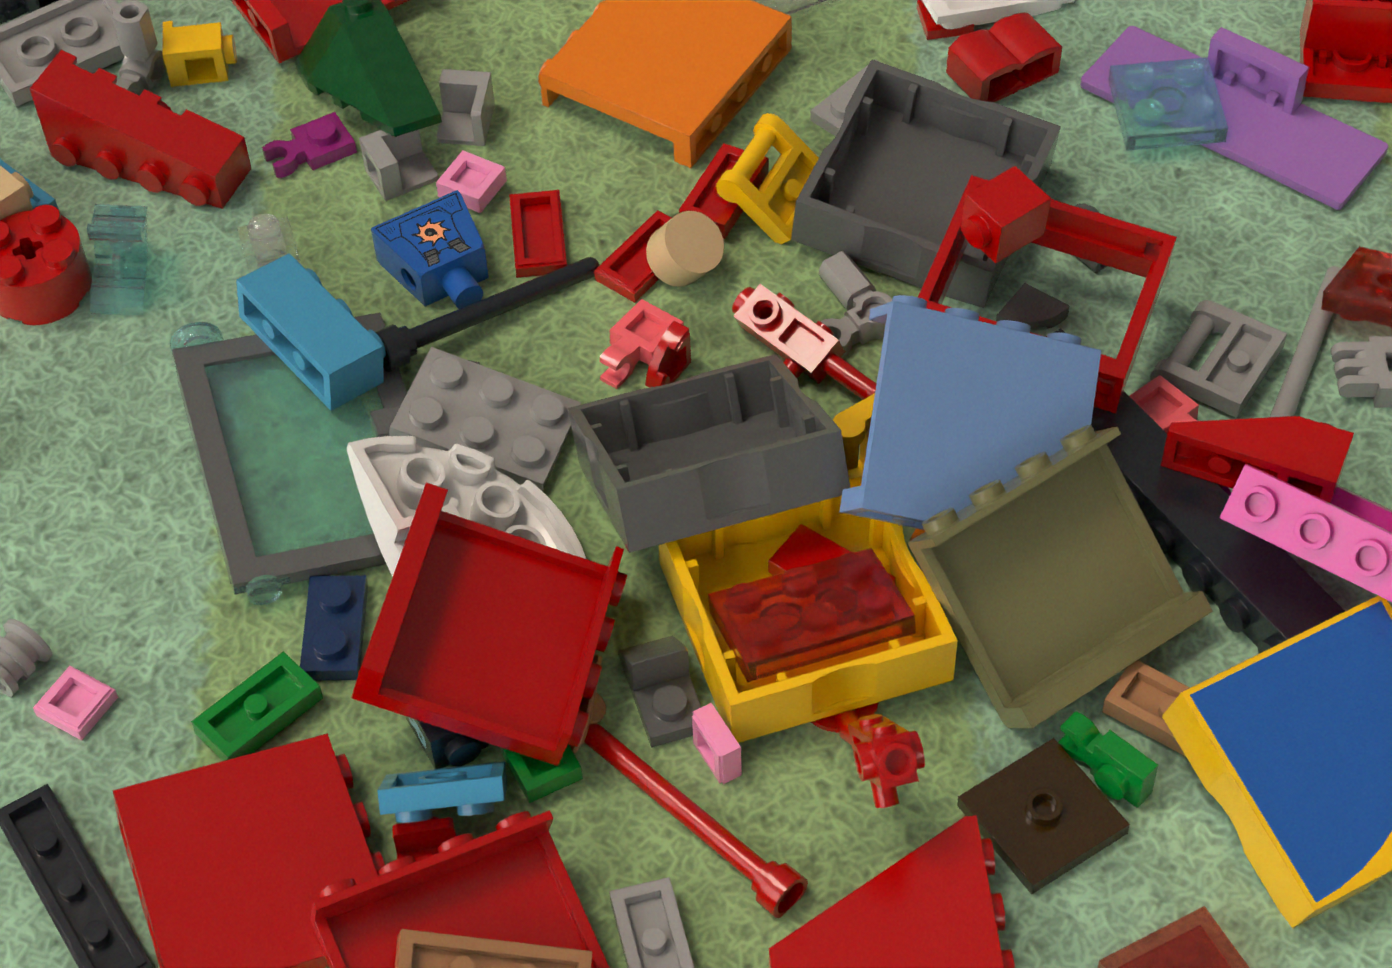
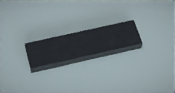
(69, 883)

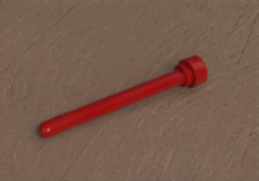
(769, 880)

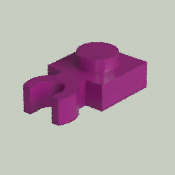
(313, 142)

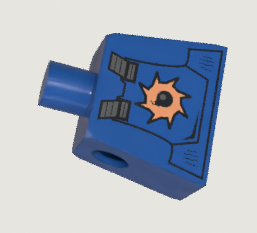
(434, 251)

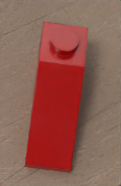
(1286, 447)

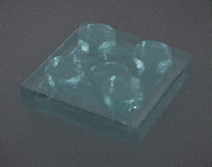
(1167, 104)

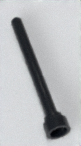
(403, 342)

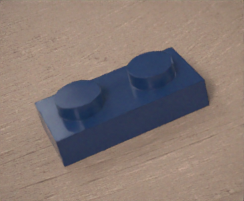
(334, 627)

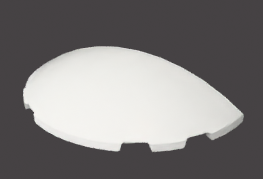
(394, 474)

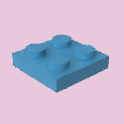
(418, 793)

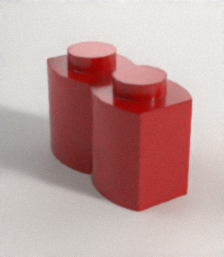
(1004, 58)

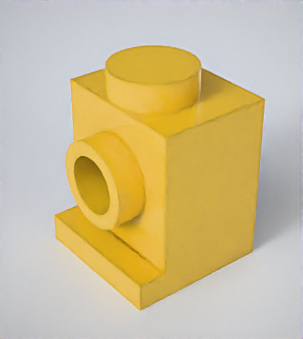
(197, 53)

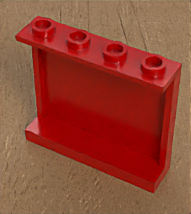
(490, 634)
(241, 854)
(482, 887)

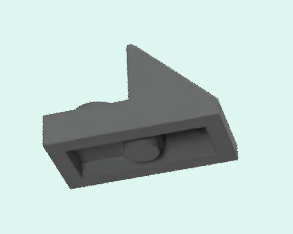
(661, 688)

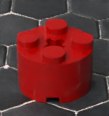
(41, 266)

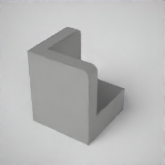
(466, 107)
(396, 163)

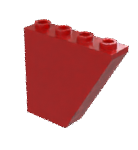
(915, 914)

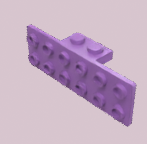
(1263, 114)

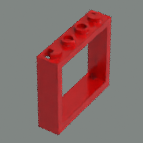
(1089, 237)

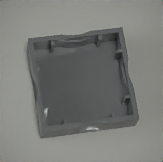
(901, 170)
(708, 452)

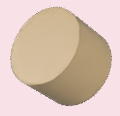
(685, 248)

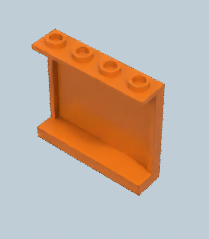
(670, 65)

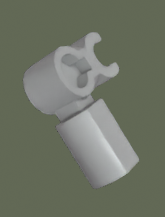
(136, 36)
(857, 297)

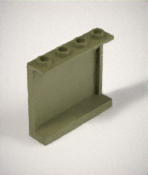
(1054, 579)

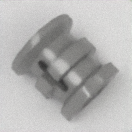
(18, 653)

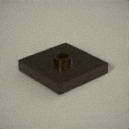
(1043, 815)

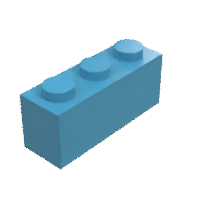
(311, 331)

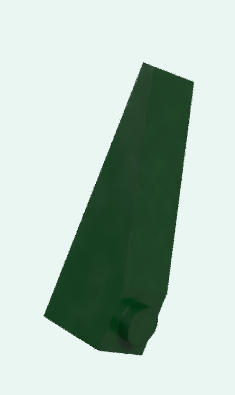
(366, 65)

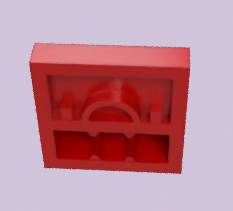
(1347, 49)

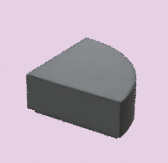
(1034, 308)

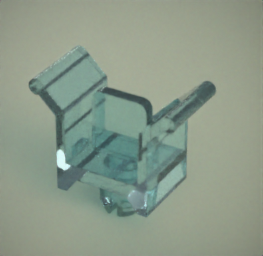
(119, 259)

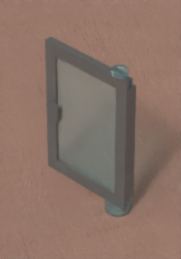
(278, 460)

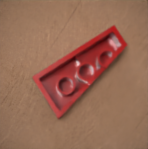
(136, 136)

